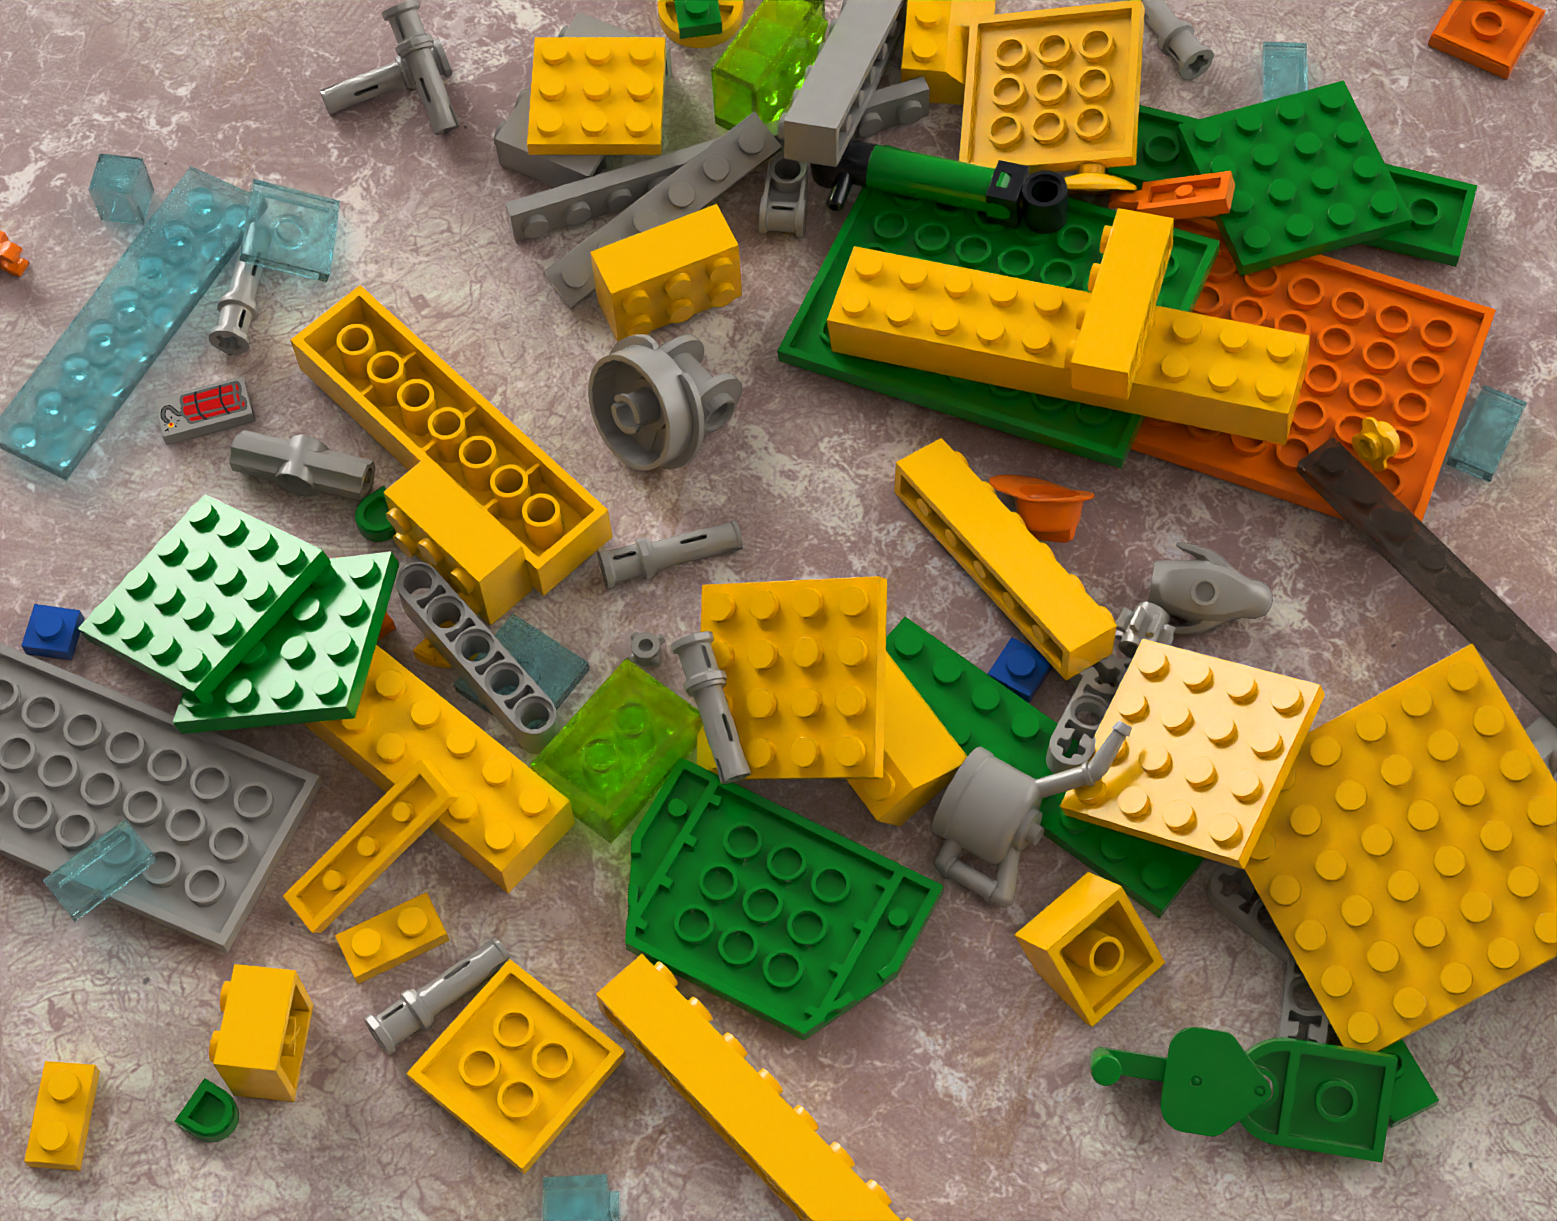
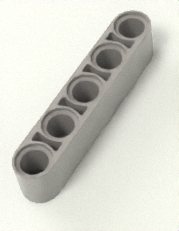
(473, 637)

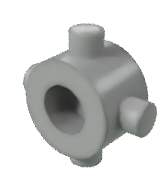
(646, 649)

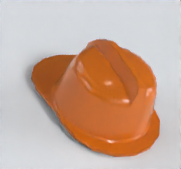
(1045, 507)

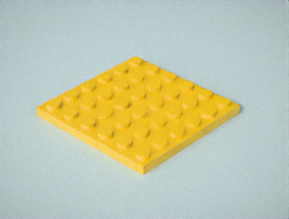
(1413, 854)

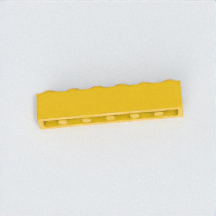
(1005, 558)

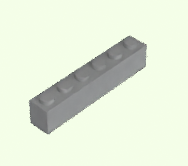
(841, 80)

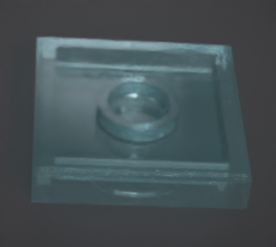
(289, 230)
(544, 659)

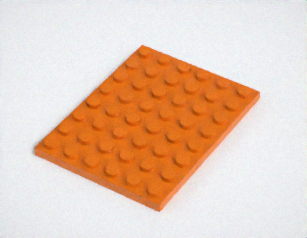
(1372, 353)

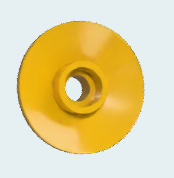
(1093, 180)

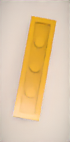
(370, 846)

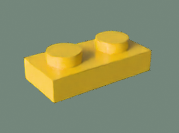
(392, 938)
(62, 1116)

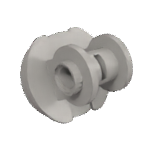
(658, 401)

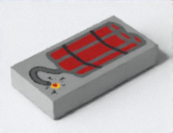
(204, 410)

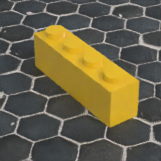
(1120, 304)

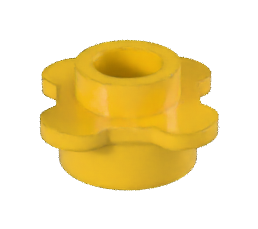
(1376, 443)

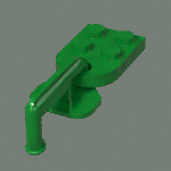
(1318, 1102)

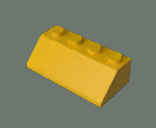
(938, 45)
(917, 754)

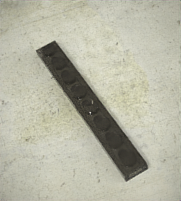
(1435, 573)

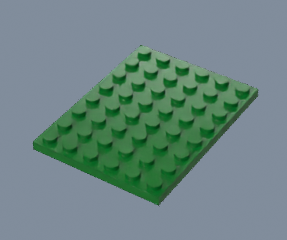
(966, 240)

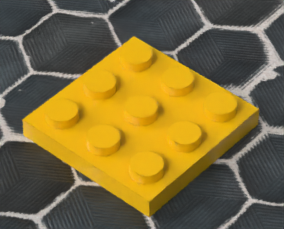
(597, 96)
(516, 1065)

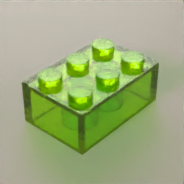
(767, 61)
(619, 749)

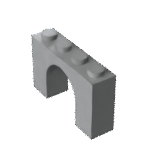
(512, 134)

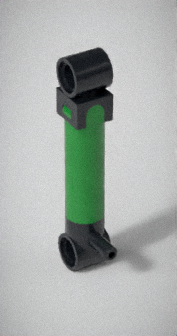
(1000, 192)

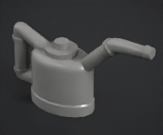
(997, 814)

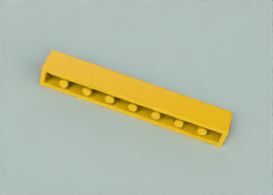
(738, 1100)

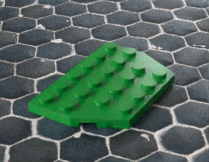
(767, 903)

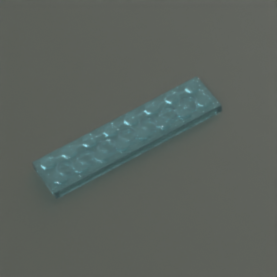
(125, 324)

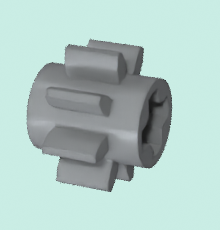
(1147, 623)

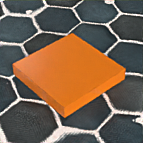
(1487, 32)

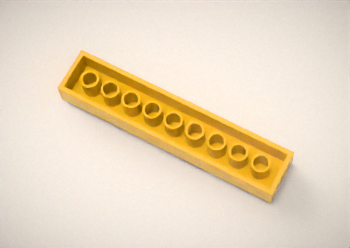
(1018, 333)

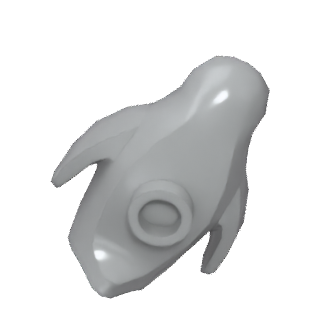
(1206, 591)

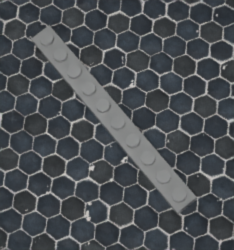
(621, 187)

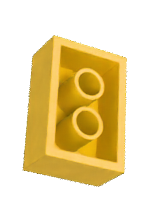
(667, 273)
(458, 540)

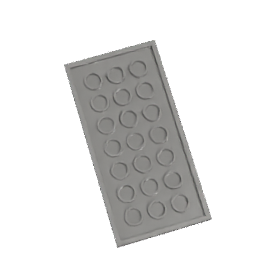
(201, 802)

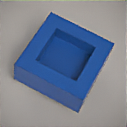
(52, 632)
(1020, 669)

